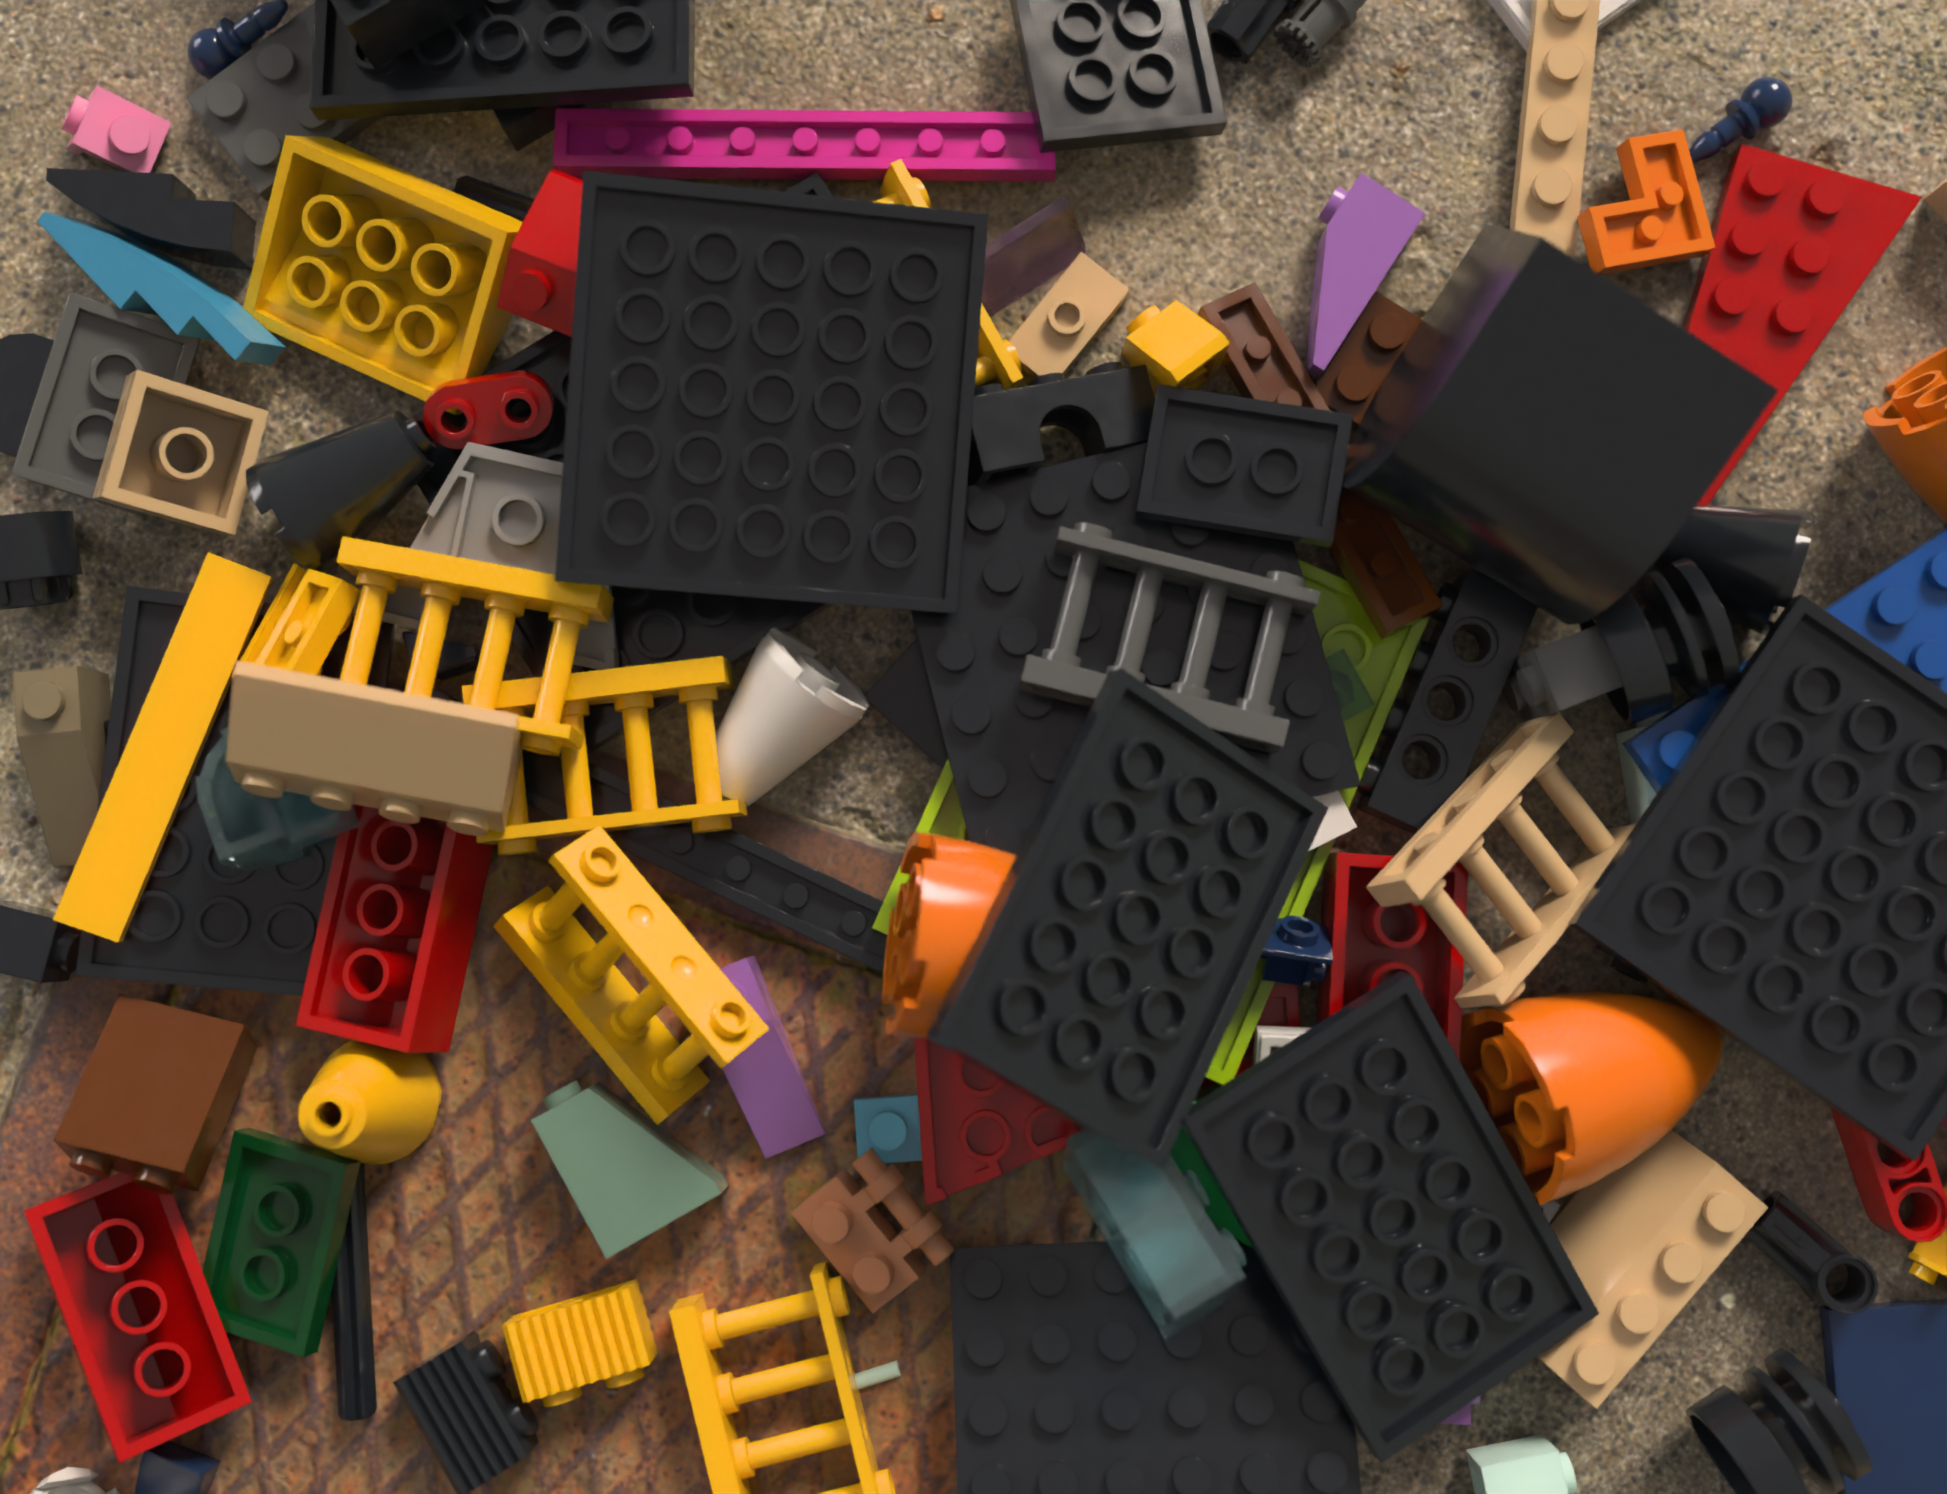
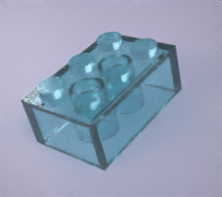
(1157, 1231)

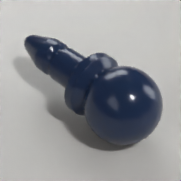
(218, 47)
(1761, 105)

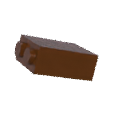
(156, 1095)

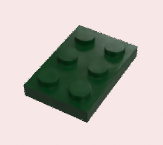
(278, 1239)

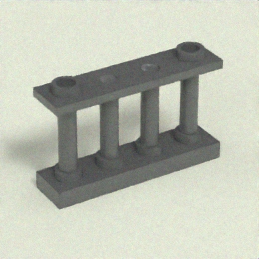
(1244, 724)

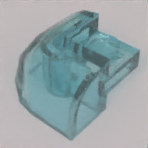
(257, 829)

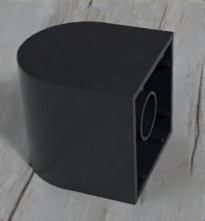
(1550, 426)

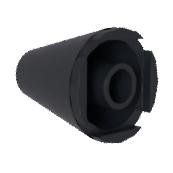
(341, 484)
(1746, 557)

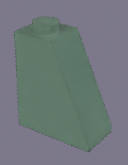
(621, 1165)

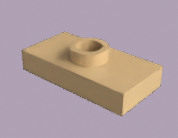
(1068, 318)

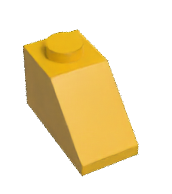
(1175, 347)

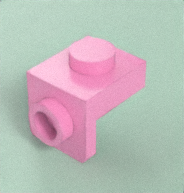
(115, 131)

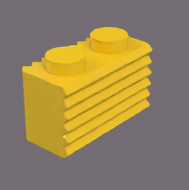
(581, 1343)

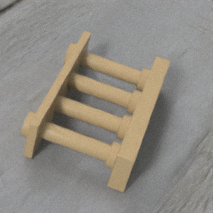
(1456, 836)

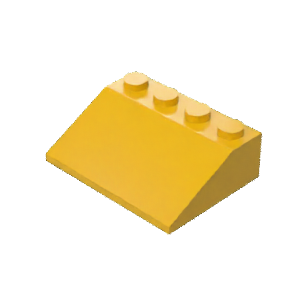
(379, 268)

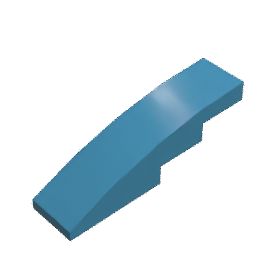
(155, 284)

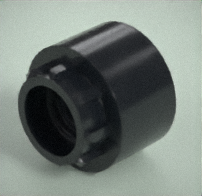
(37, 558)

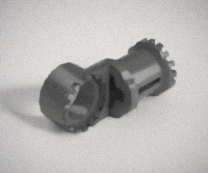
(1314, 26)

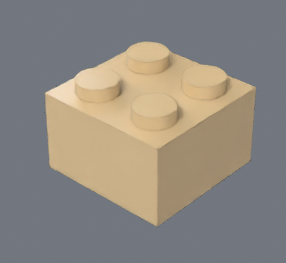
(180, 453)

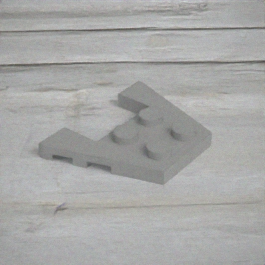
(503, 513)

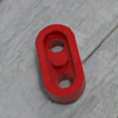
(486, 408)

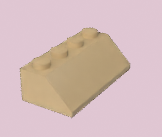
(372, 749)
(1642, 1253)

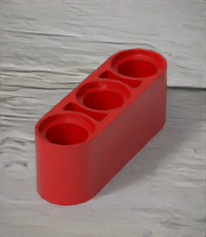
(1888, 1181)

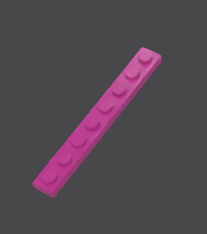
(800, 144)

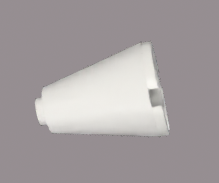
(782, 716)

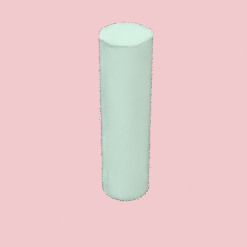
(877, 1375)

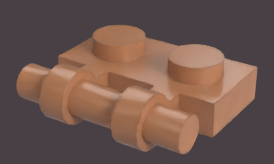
(862, 1241)

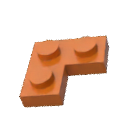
(1664, 213)

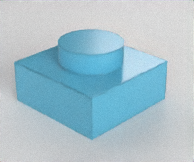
(889, 1127)

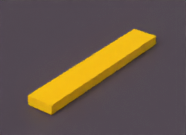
(163, 749)

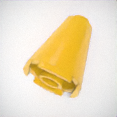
(371, 1103)

